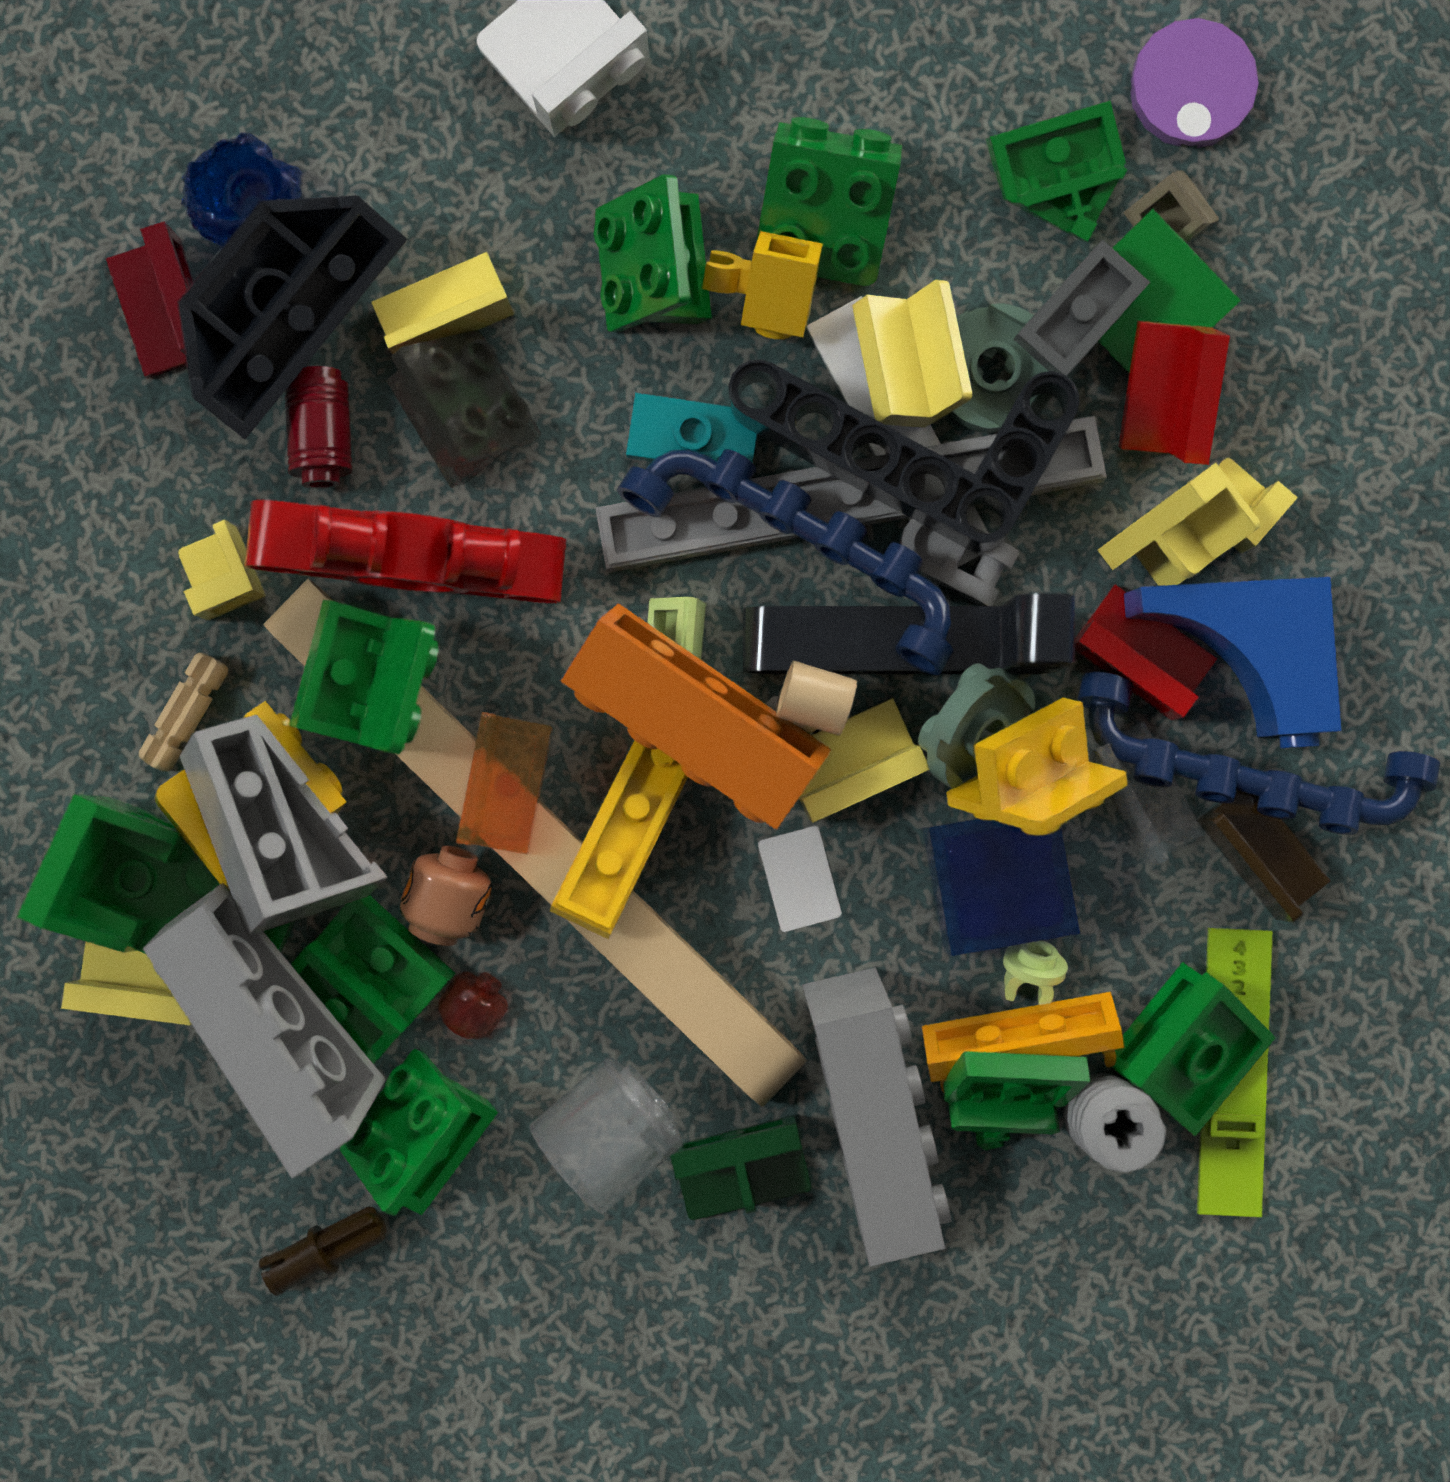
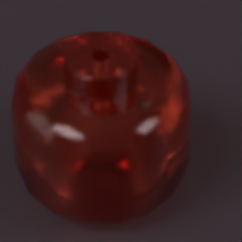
(472, 1005)

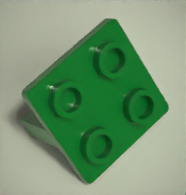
(652, 256)
(415, 1135)

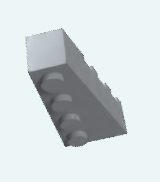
(266, 1031)

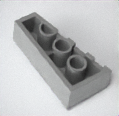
(876, 1116)

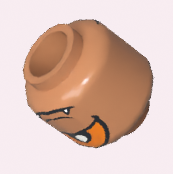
(445, 896)

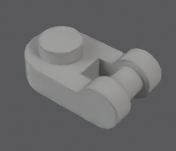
(942, 556)

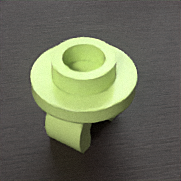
(1033, 964)

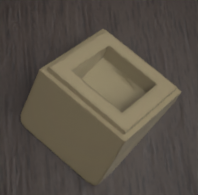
(1178, 204)

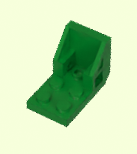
(118, 877)

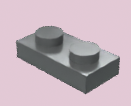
(1081, 310)

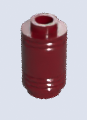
(318, 427)

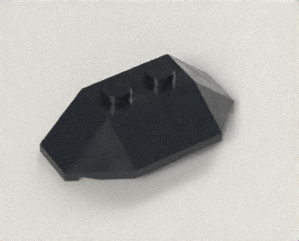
(277, 299)

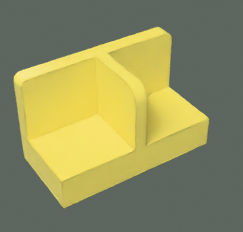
(1185, 529)

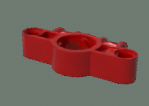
(405, 551)

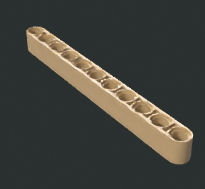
(641, 942)

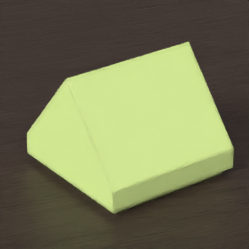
(679, 620)

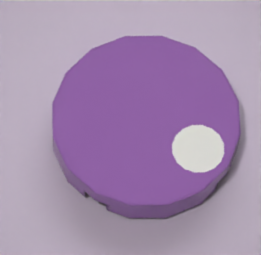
(1193, 83)

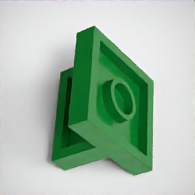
(1191, 1047)

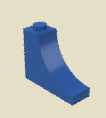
(1271, 637)

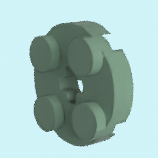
(983, 335)
(977, 709)

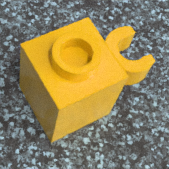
(775, 282)

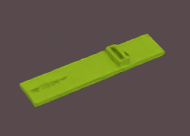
(1235, 1134)

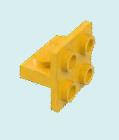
(1037, 772)

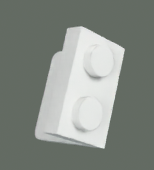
(564, 55)

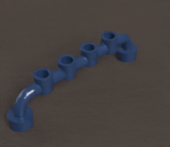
(836, 540)
(1222, 776)

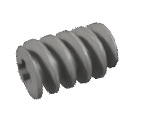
(1130, 1139)

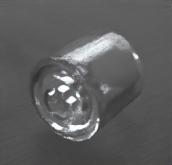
(607, 1134)

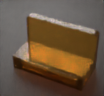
(504, 783)

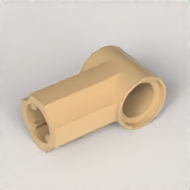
(815, 699)

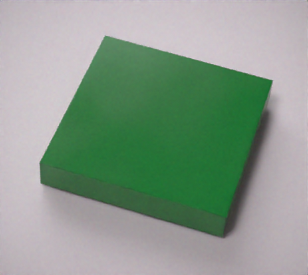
(1179, 289)

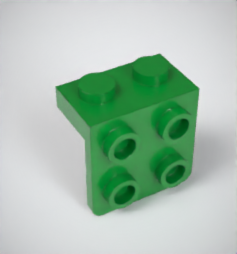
(833, 194)
(365, 677)

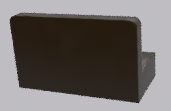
(1265, 855)

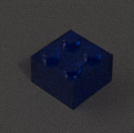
(998, 885)

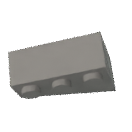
(270, 829)

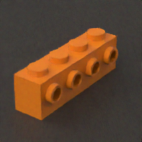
(694, 716)

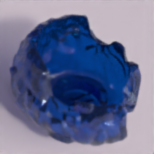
(231, 180)

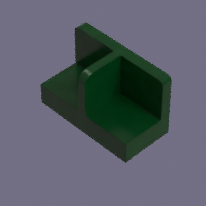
(741, 1168)

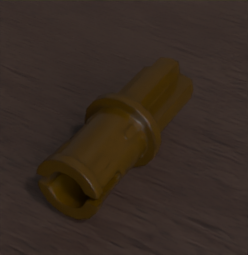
(322, 1250)

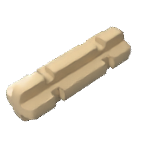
(183, 712)

